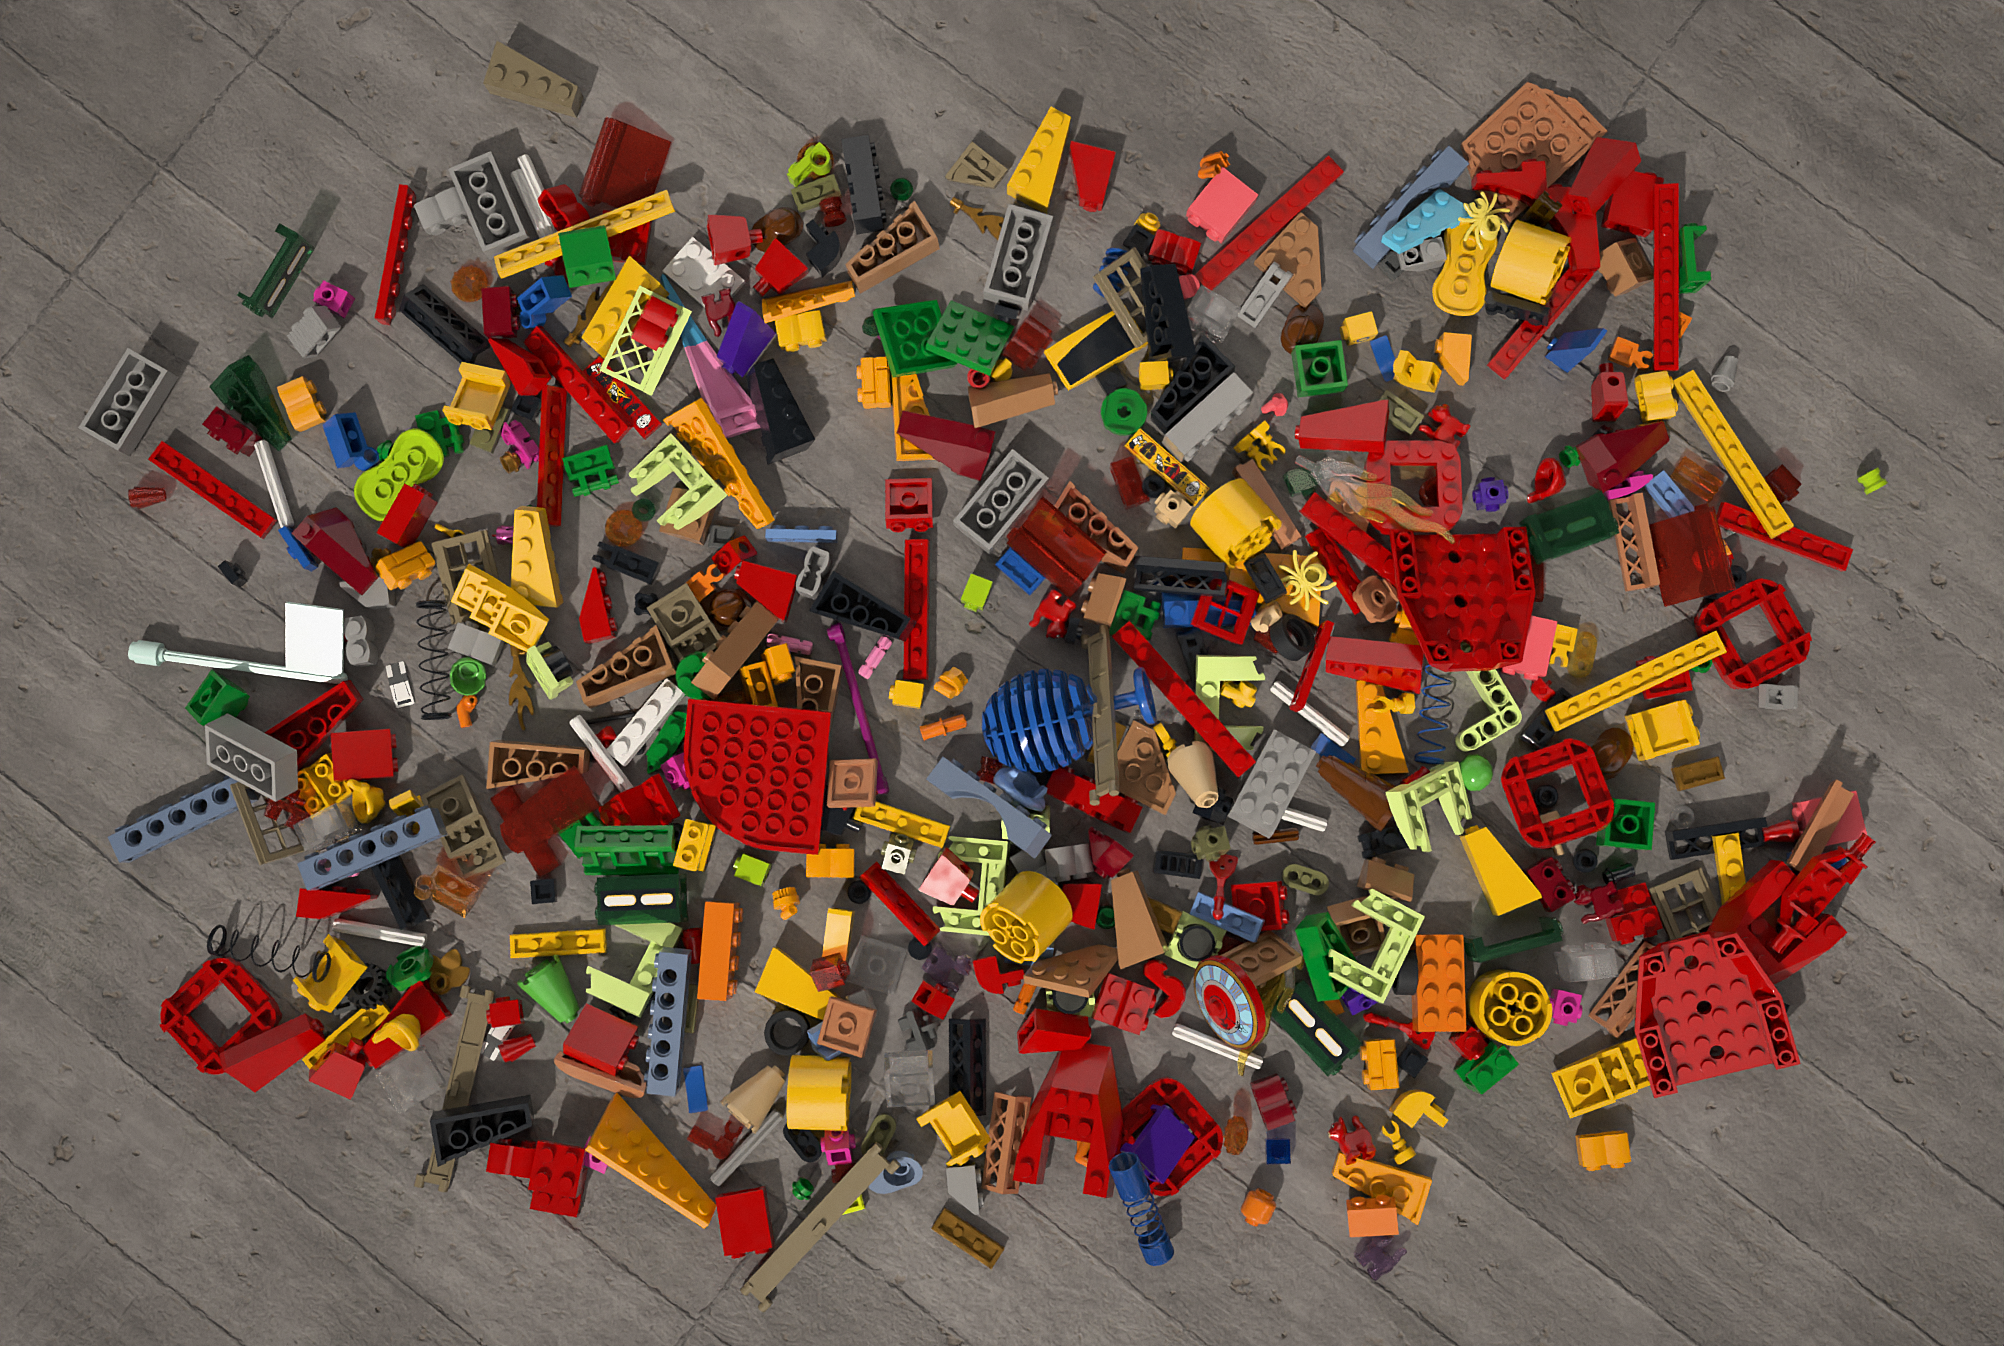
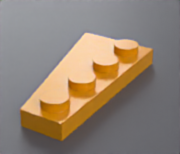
(1377, 736)
(1382, 1179)

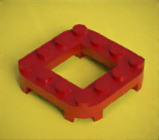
(1421, 453)
(1793, 639)
(1547, 760)
(187, 1032)
(1208, 1133)

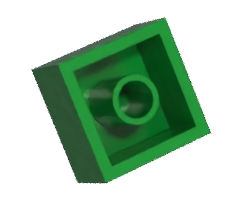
(1319, 368)
(1630, 826)

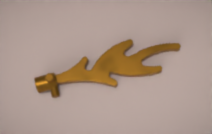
(990, 221)
(591, 308)
(517, 689)

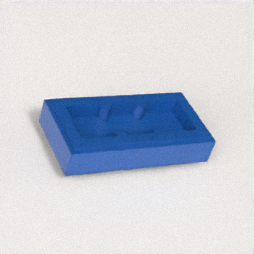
(297, 549)
(1020, 571)

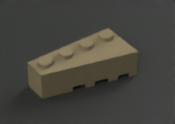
(527, 82)

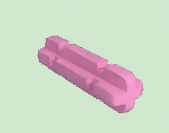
(793, 643)
(875, 657)

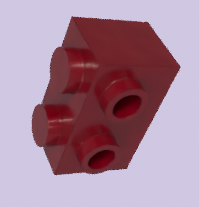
(500, 312)
(236, 434)
(1550, 882)

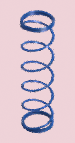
(1431, 760)

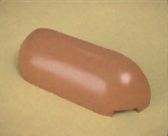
(627, 1082)

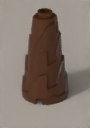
(1361, 789)

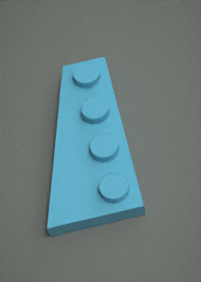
(1425, 221)

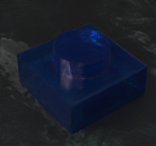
(1277, 1151)

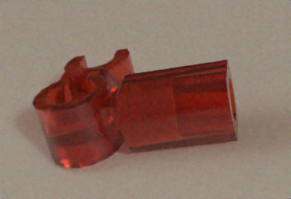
(707, 1141)

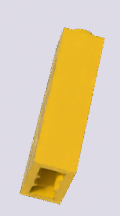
(1497, 873)
(792, 985)

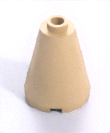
(1195, 772)
(755, 1097)

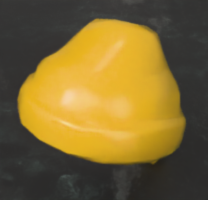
(366, 800)
(402, 1030)

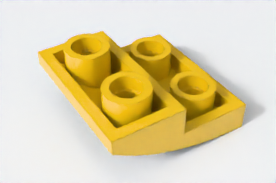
(319, 787)

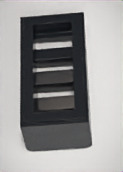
(1159, 860)

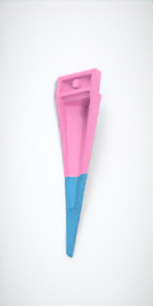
(717, 388)

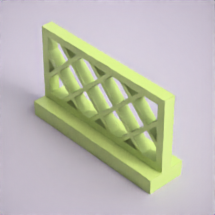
(660, 357)

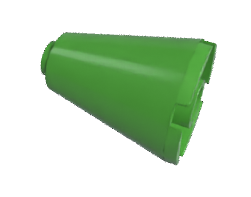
(551, 989)

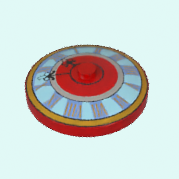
(1229, 1002)

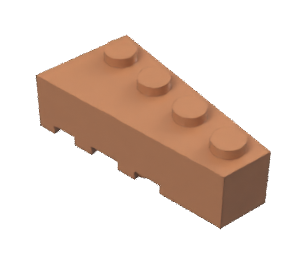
(1097, 526)

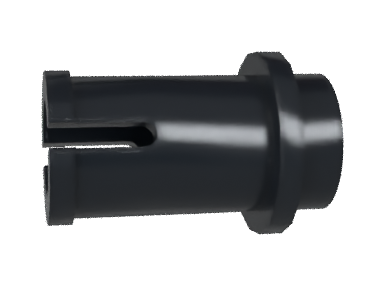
(1618, 873)

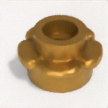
(510, 462)

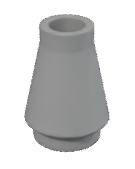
(1724, 376)

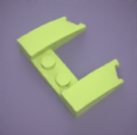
(703, 489)
(1217, 668)
(1407, 799)
(994, 860)
(1403, 928)
(636, 995)

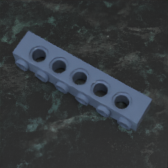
(124, 839)
(313, 867)
(679, 961)

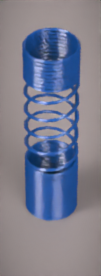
(1133, 1186)

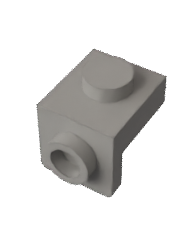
(1778, 697)

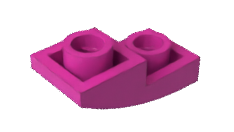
(1629, 485)

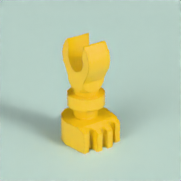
(1266, 440)
(1246, 444)
(1404, 704)
(1169, 744)
(1404, 1153)

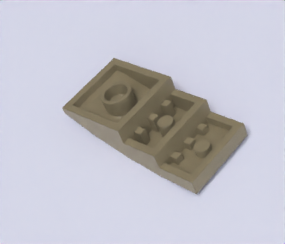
(684, 623)
(470, 837)

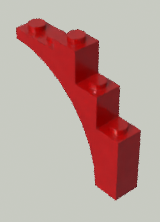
(1527, 186)

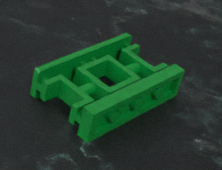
(627, 850)

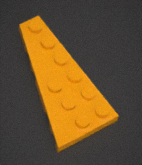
(719, 459)
(1241, 576)
(636, 1153)

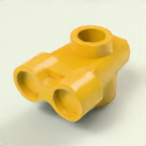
(1240, 694)

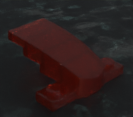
(544, 816)

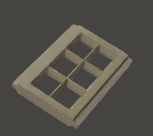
(1113, 297)
(446, 570)
(254, 831)
(1667, 915)

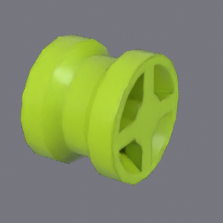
(1872, 480)

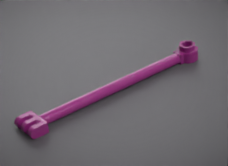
(837, 634)

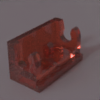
(1128, 482)

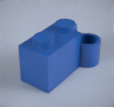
(542, 298)
(348, 442)

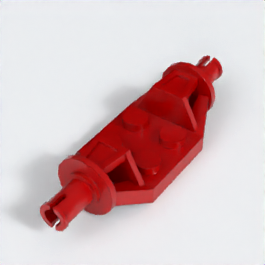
(1816, 888)

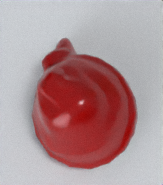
(1548, 480)

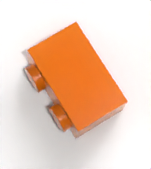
(1372, 1216)

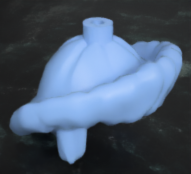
(1021, 788)

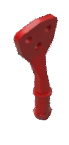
(1221, 876)
(1405, 1027)

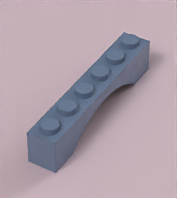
(1441, 174)
(1021, 830)

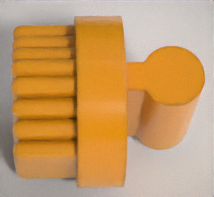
(951, 683)
(786, 900)

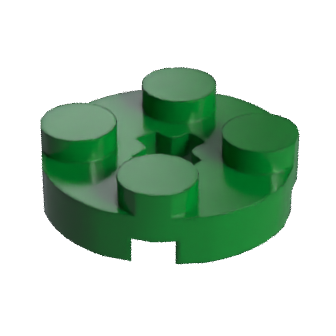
(1135, 405)
(684, 674)
(411, 967)

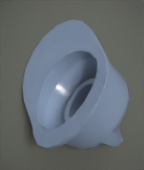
(905, 1176)

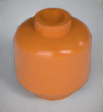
(1258, 1207)

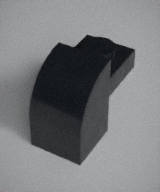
(827, 252)

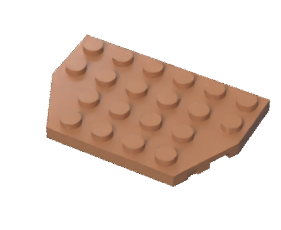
(1530, 127)

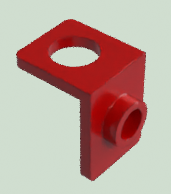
(731, 556)

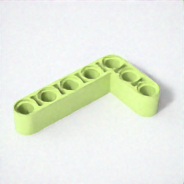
(1497, 710)

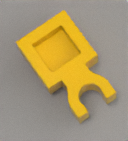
(1563, 642)

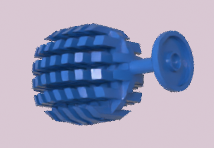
(1049, 718)

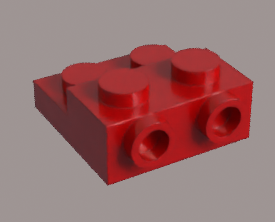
(630, 243)
(908, 504)
(1263, 901)
(1637, 918)
(1124, 1004)

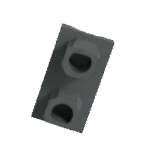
(922, 1029)

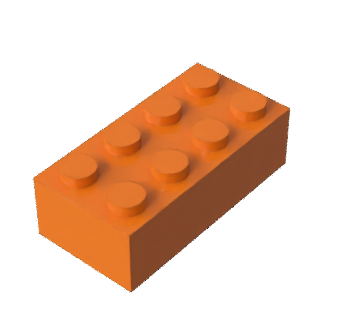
(719, 950)
(1440, 990)

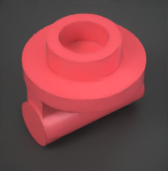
(1189, 285)
(1277, 404)

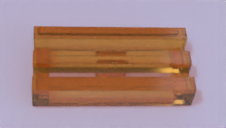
(1700, 471)

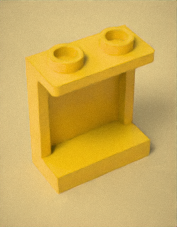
(478, 396)
(1662, 730)
(694, 845)
(343, 974)
(957, 1128)

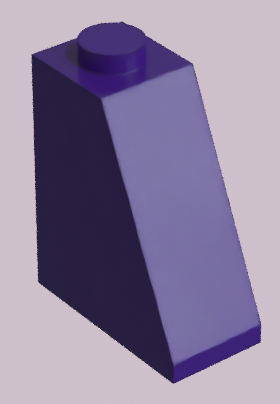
(743, 340)

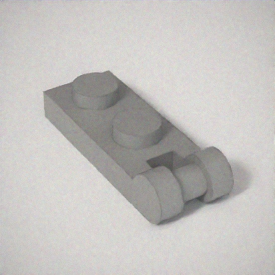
(1264, 295)

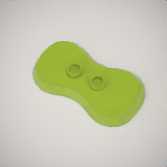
(412, 460)

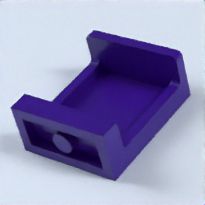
(1161, 1143)

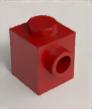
(933, 999)
(505, 1012)
(1469, 1043)

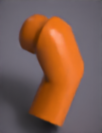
(464, 709)

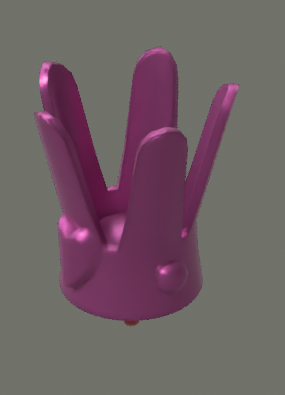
(503, 535)

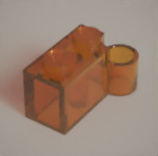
(448, 890)

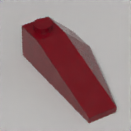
(949, 442)
(1616, 455)
(335, 542)
(1107, 854)

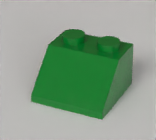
(587, 256)
(216, 698)

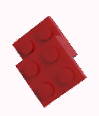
(641, 805)
(558, 1178)

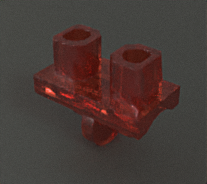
(296, 815)

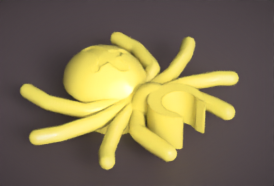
(1486, 223)
(1306, 579)

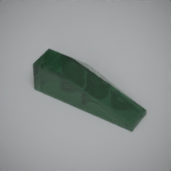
(246, 390)

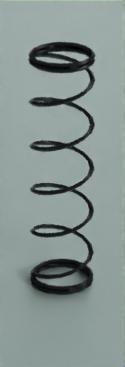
(435, 604)
(315, 963)

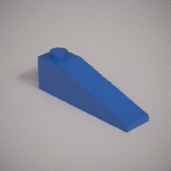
(1573, 347)
(1179, 609)

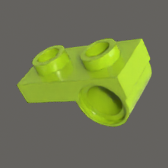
(800, 170)

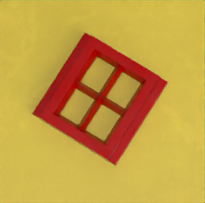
(1244, 615)

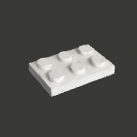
(697, 275)

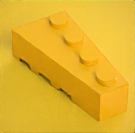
(1038, 169)
(613, 308)
(533, 559)

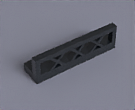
(439, 326)
(1178, 568)
(1707, 831)
(399, 891)
(973, 1064)

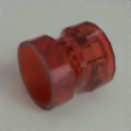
(832, 211)
(988, 769)

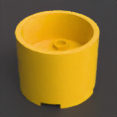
(1530, 262)
(1235, 522)
(1026, 916)
(1489, 1001)
(819, 1093)

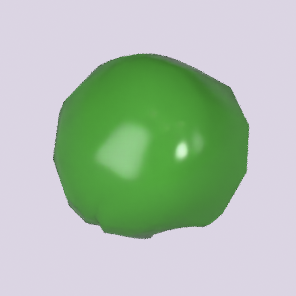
(468, 676)
(1476, 772)

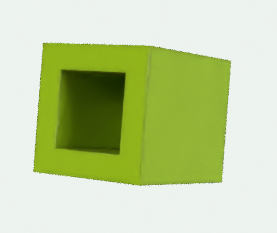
(976, 593)
(751, 869)

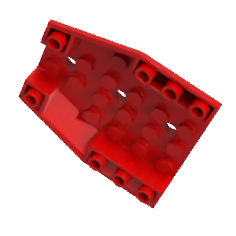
(1491, 579)
(1742, 1017)

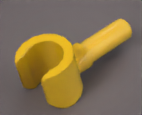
(449, 532)

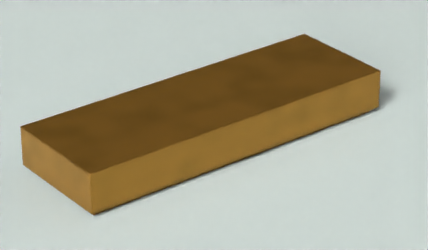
(968, 1238)

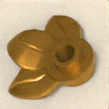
(450, 970)

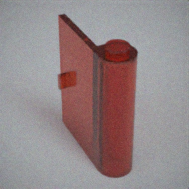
(620, 165)
(1056, 547)
(1694, 556)

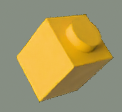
(1358, 328)
(1154, 375)
(907, 694)

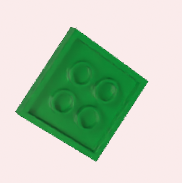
(905, 335)
(970, 337)

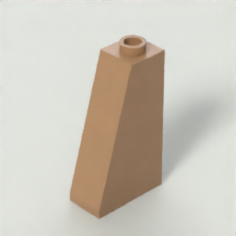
(1010, 398)
(1135, 921)

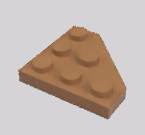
(1296, 252)
(1144, 770)
(1075, 971)

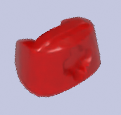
(1542, 689)
(606, 736)

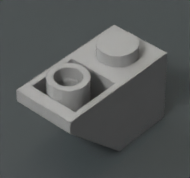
(1423, 256)
(376, 597)
(963, 1185)

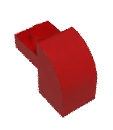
(991, 979)

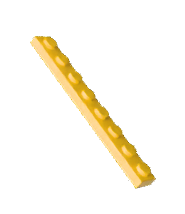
(614, 221)
(1732, 454)
(1635, 681)

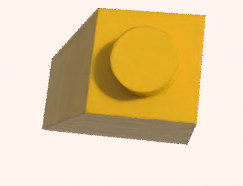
(838, 932)

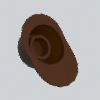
(781, 224)
(1302, 327)
(725, 607)
(1613, 751)

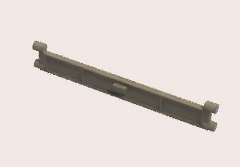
(1103, 714)
(461, 1075)
(817, 1224)

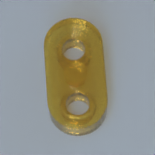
(1582, 654)

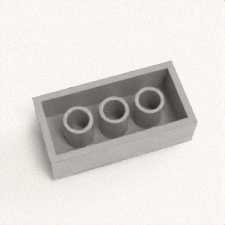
(489, 205)
(1018, 257)
(128, 402)
(1206, 418)
(1000, 501)
(251, 757)
(1271, 784)

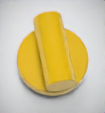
(1148, 222)
(1002, 371)

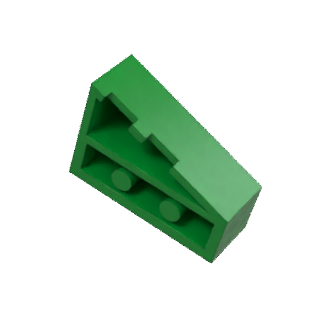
(1316, 937)

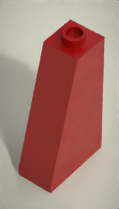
(1602, 173)
(1346, 429)
(417, 1001)
(272, 1052)

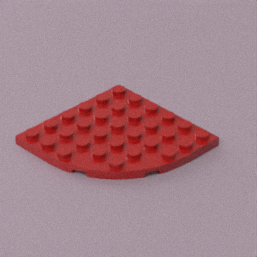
(759, 771)

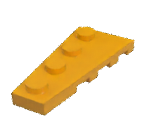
(798, 302)
(907, 397)

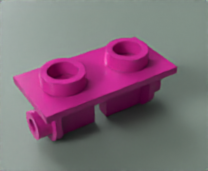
(515, 437)

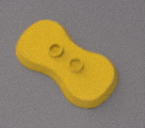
(1461, 282)

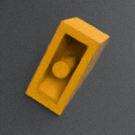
(1454, 355)

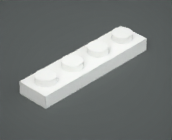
(645, 722)

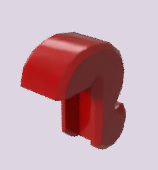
(1172, 986)

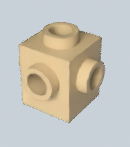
(1170, 516)

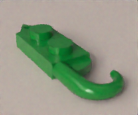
(667, 741)

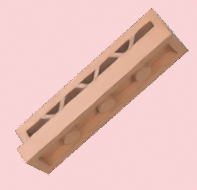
(1252, 475)
(1643, 543)
(1820, 826)
(1625, 1012)
(1014, 1124)

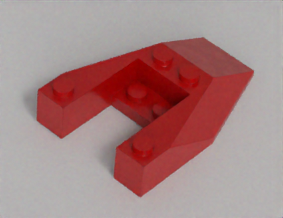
(1743, 915)
(1076, 1104)

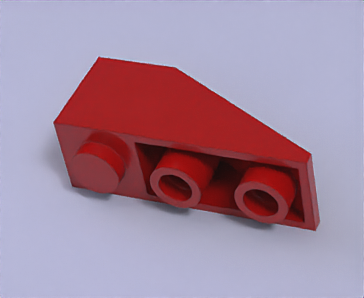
(521, 366)
(595, 612)
(328, 903)

